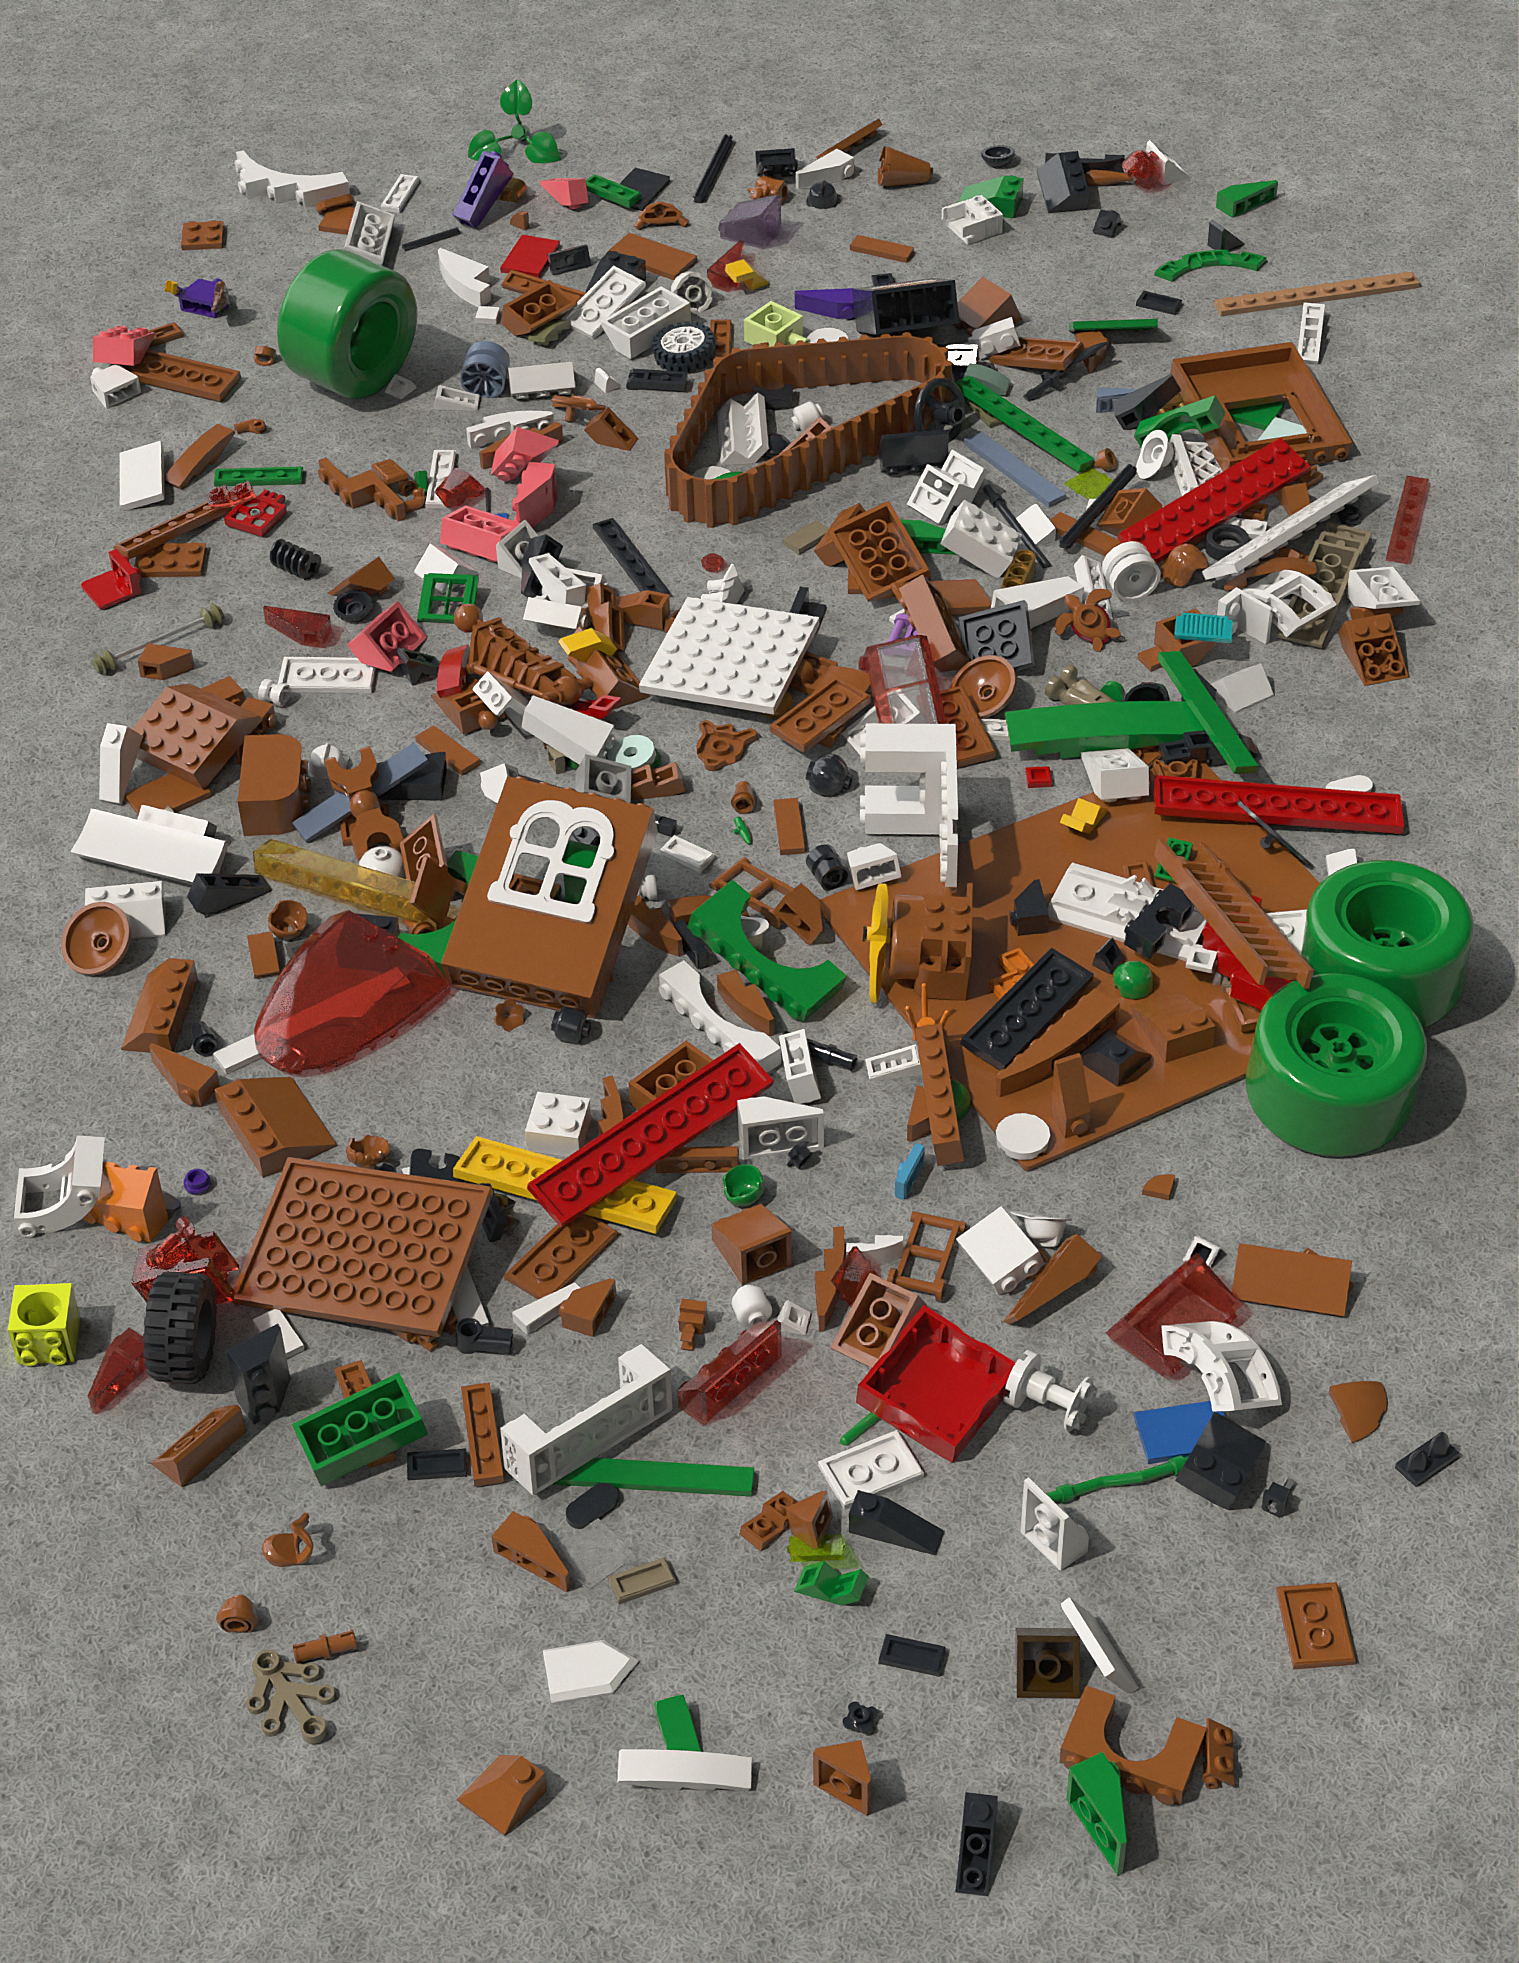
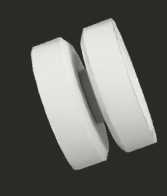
(1131, 571)

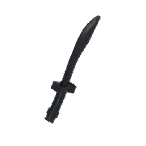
(1053, 379)

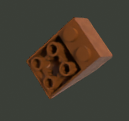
(1373, 649)

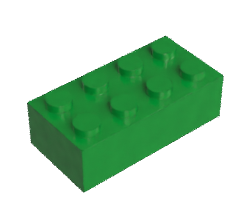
(360, 1429)

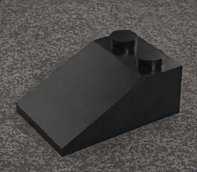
(629, 264)
(1220, 1461)

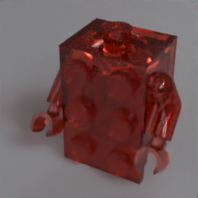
(186, 1254)

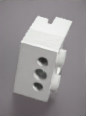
(973, 219)

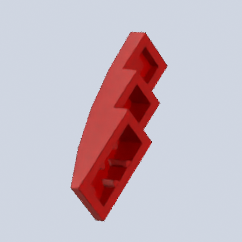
(452, 671)

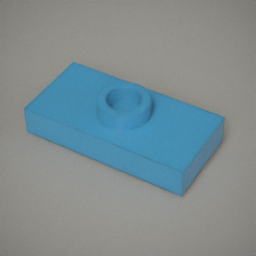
(909, 1171)

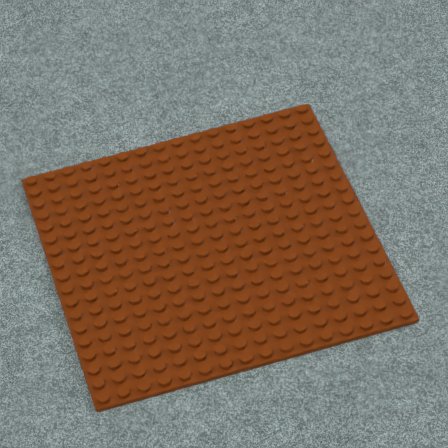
(1043, 849)

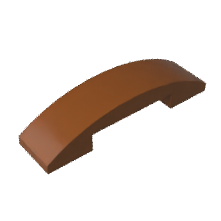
(1269, 566)

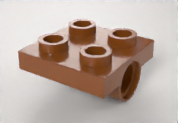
(810, 672)

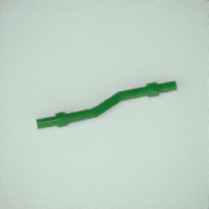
(1067, 1492)

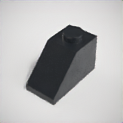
(1030, 911)

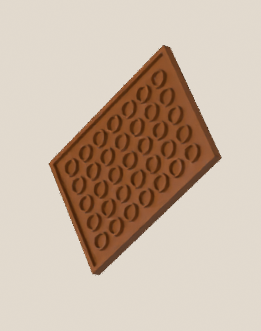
(363, 1246)

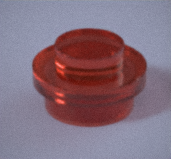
(712, 562)

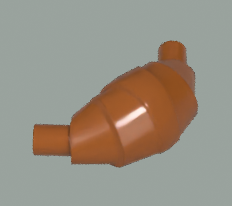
(660, 213)

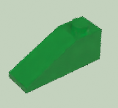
(1244, 197)
(926, 537)

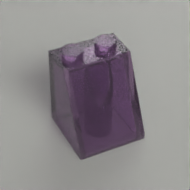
(753, 222)

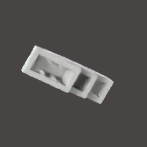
(1311, 332)
(684, 1769)

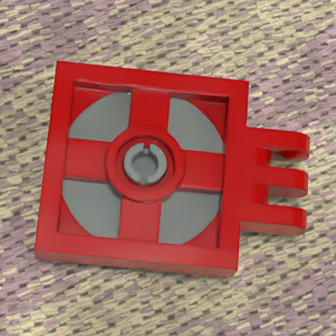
(257, 514)

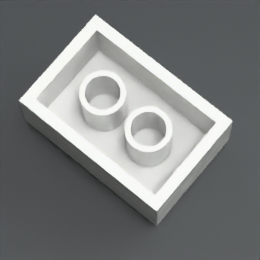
(981, 539)

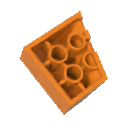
(130, 1202)

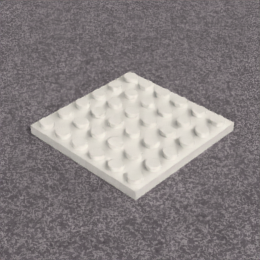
(729, 655)

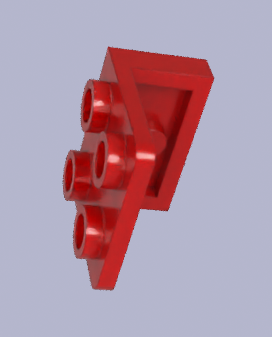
(114, 585)

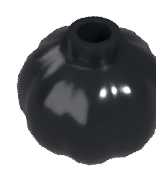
(828, 775)

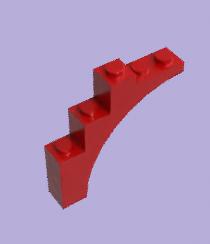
(1243, 984)

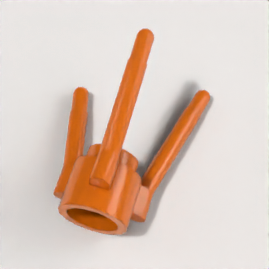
(925, 1020)

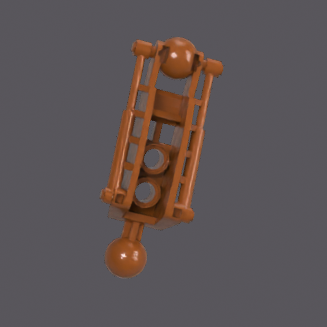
(513, 660)

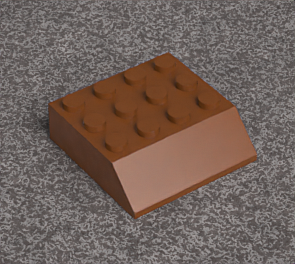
(192, 733)

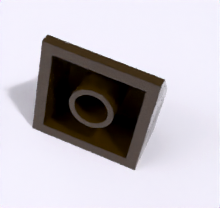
(1047, 1662)

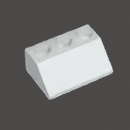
(541, 380)
(140, 901)

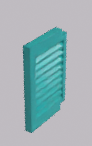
(1203, 627)

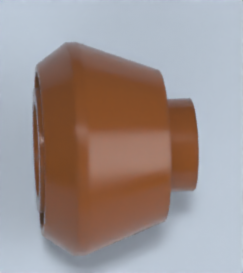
(237, 1615)

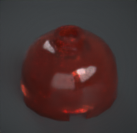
(1143, 167)

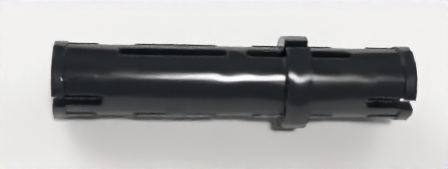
(830, 1054)

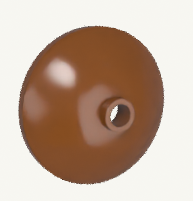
(988, 683)
(89, 931)

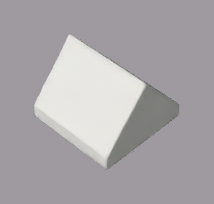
(605, 381)

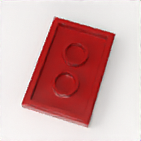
(530, 255)

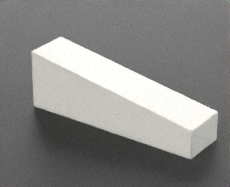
(541, 1311)

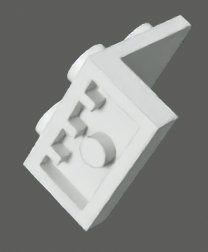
(1247, 614)

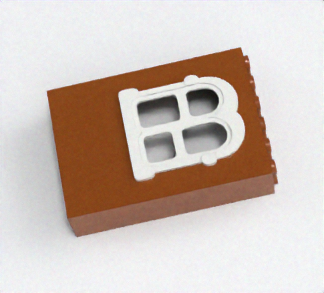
(540, 946)

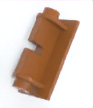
(1219, 1755)

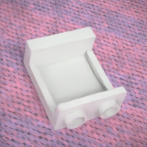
(502, 698)
(1001, 1251)

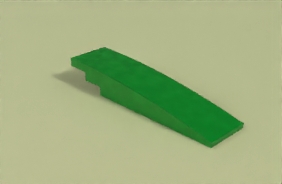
(1099, 726)

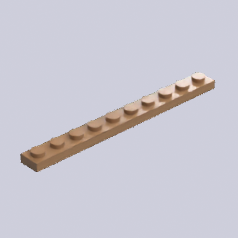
(1316, 293)

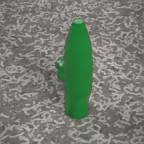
(742, 830)

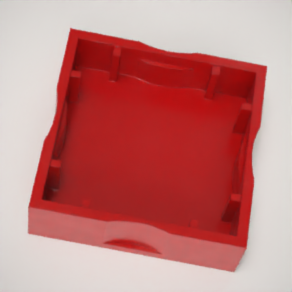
(936, 1384)

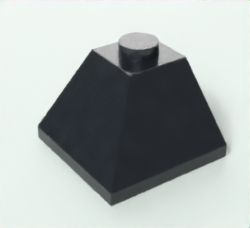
(1114, 1057)

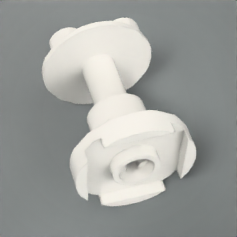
(1030, 1382)

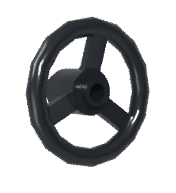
(942, 412)

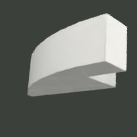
(465, 277)

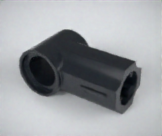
(475, 1337)

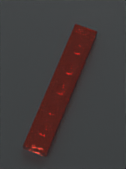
(1407, 519)

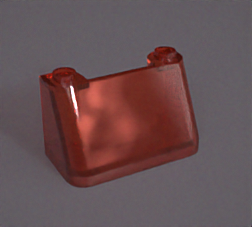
(1185, 1296)

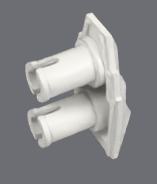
(726, 589)

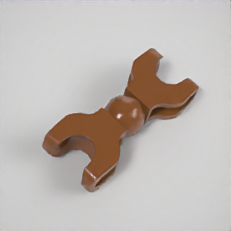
(364, 803)

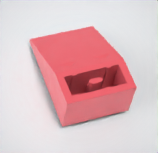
(121, 345)
(536, 494)

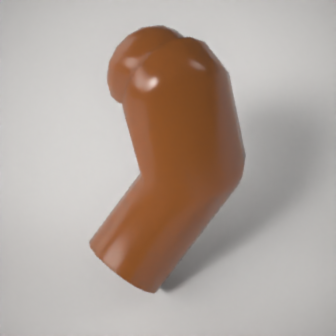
(252, 425)

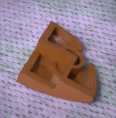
(1359, 1406)

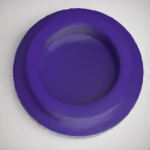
(197, 1181)

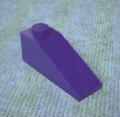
(826, 302)

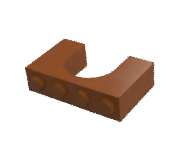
(1162, 1776)

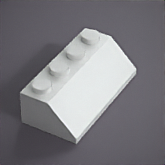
(635, 325)

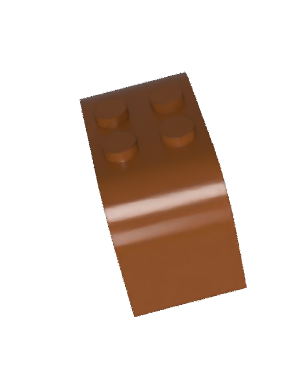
(272, 784)

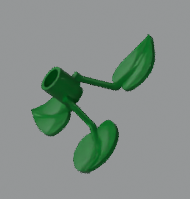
(517, 100)

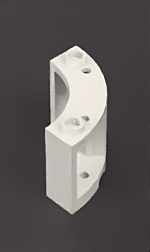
(1286, 582)
(545, 611)
(79, 1184)
(1211, 1350)

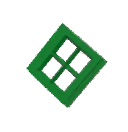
(427, 595)

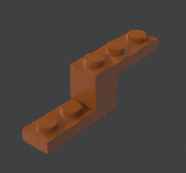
(361, 489)

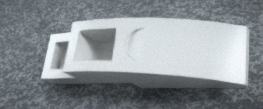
(501, 425)

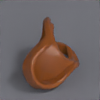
(282, 1548)

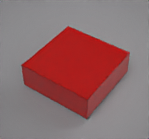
(1038, 777)

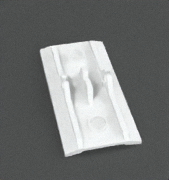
(1106, 904)

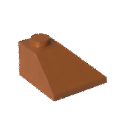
(370, 578)
(505, 1791)

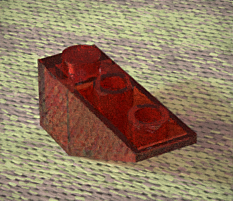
(300, 626)

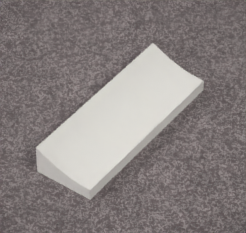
(148, 847)

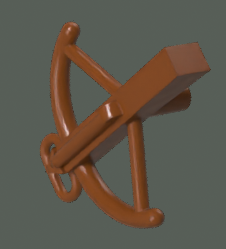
(575, 402)

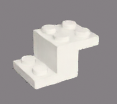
(947, 486)

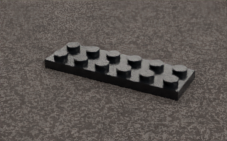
(1027, 1009)

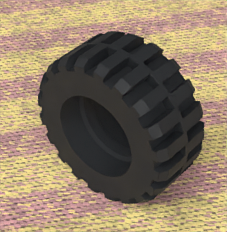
(180, 1327)

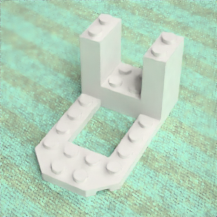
(914, 809)

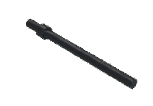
(997, 501)

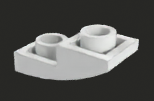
(884, 1250)

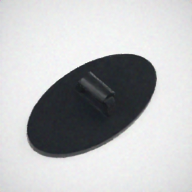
(1265, 841)

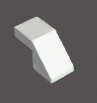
(1202, 959)

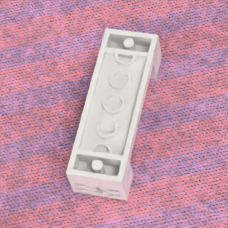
(543, 1458)

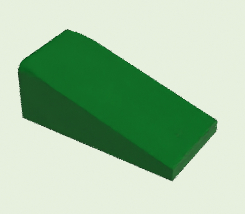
(676, 1724)

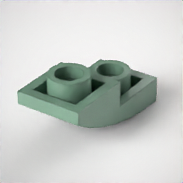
(990, 378)

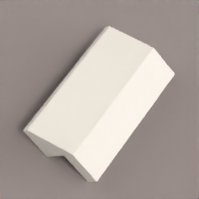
(742, 431)

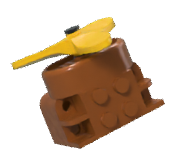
(926, 939)

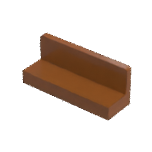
(700, 1160)

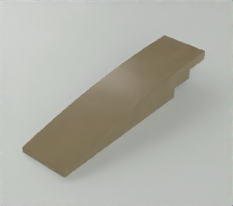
(1335, 553)

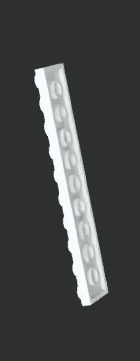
(1290, 528)

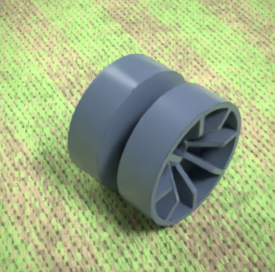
(485, 369)

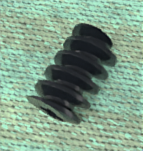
(294, 559)

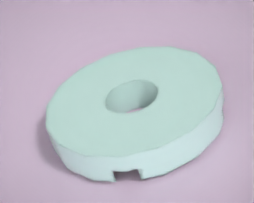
(633, 744)

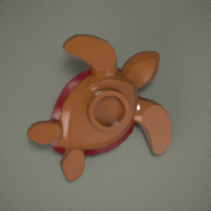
(1088, 619)

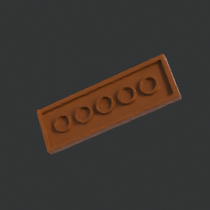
(184, 375)

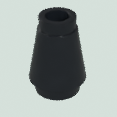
(202, 1033)

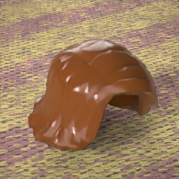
(1181, 564)

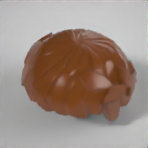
(368, 1151)

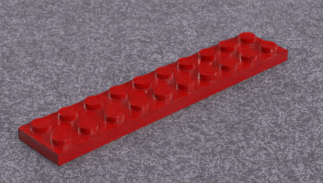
(1217, 499)
(1278, 804)
(649, 1135)

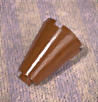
(902, 169)

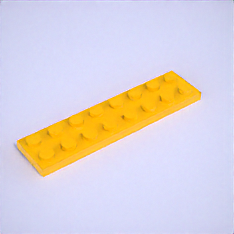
(512, 1168)

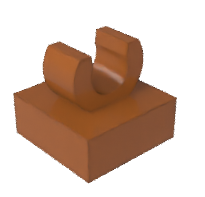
(1310, 477)

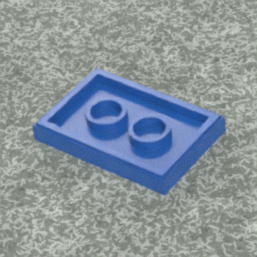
(1172, 1429)

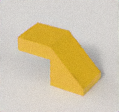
(745, 272)
(585, 642)
(1084, 816)

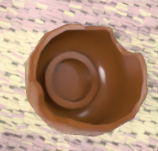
(288, 914)

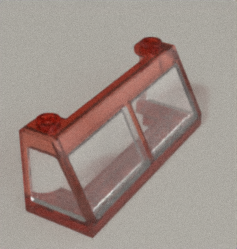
(903, 681)

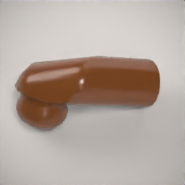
(417, 502)

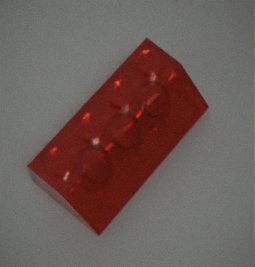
(731, 1371)

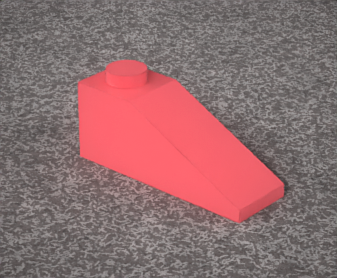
(567, 191)

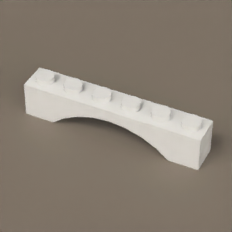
(683, 988)

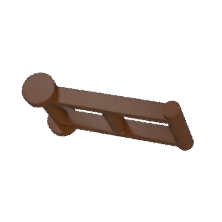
(767, 882)
(938, 1287)

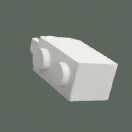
(995, 338)

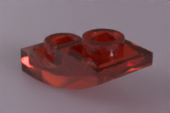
(222, 498)

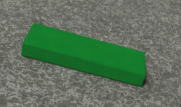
(612, 191)

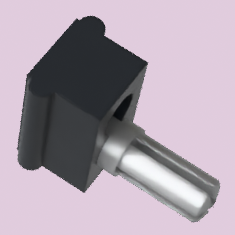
(1276, 1497)

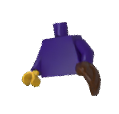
(201, 296)

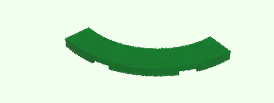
(1202, 259)

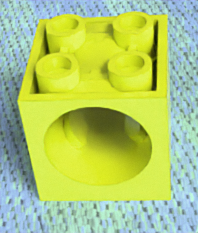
(44, 1324)

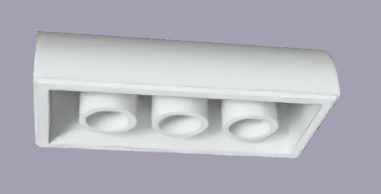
(369, 232)

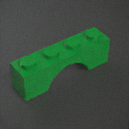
(1200, 415)

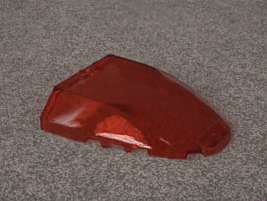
(344, 995)

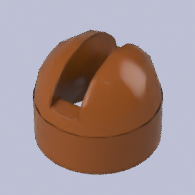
(403, 487)

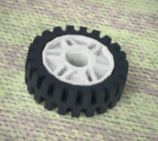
(684, 347)

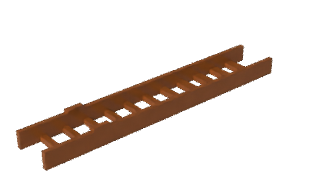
(1247, 947)

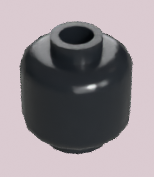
(570, 1025)

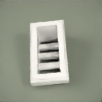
(449, 399)
(902, 1055)

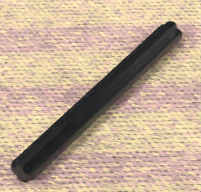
(712, 169)
(1097, 507)

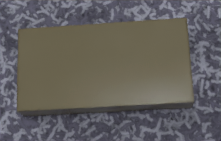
(805, 537)
(641, 1580)

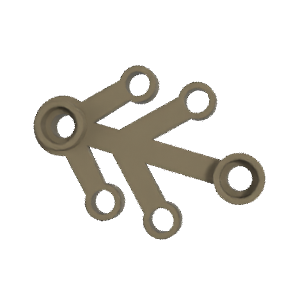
(287, 1693)

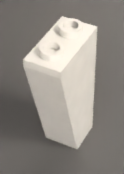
(567, 729)

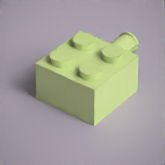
(774, 324)

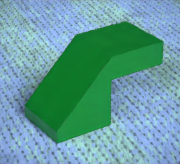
(826, 1584)

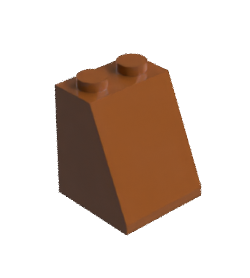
(984, 306)
(753, 1243)

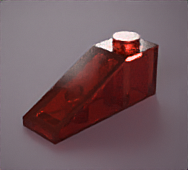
(716, 272)
(118, 1369)

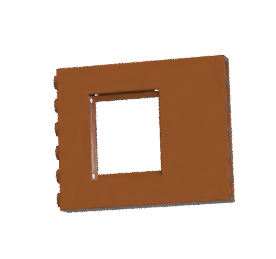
(1257, 378)

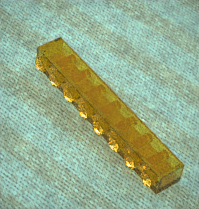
(337, 879)

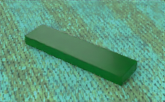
(259, 476)

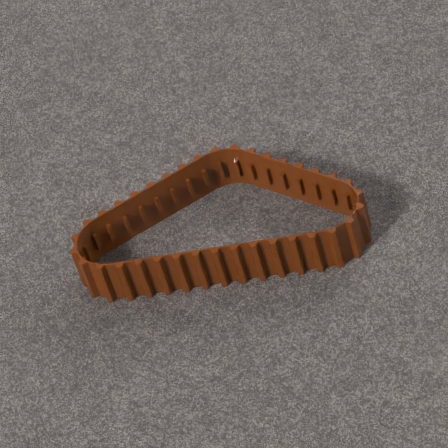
(813, 460)

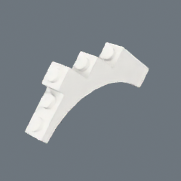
(308, 189)

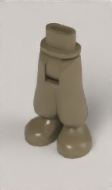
(1072, 691)

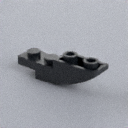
(1200, 747)

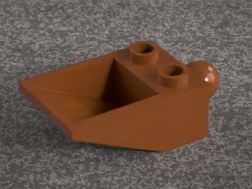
(467, 709)

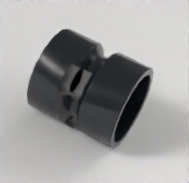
(827, 867)

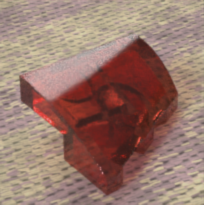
(458, 487)

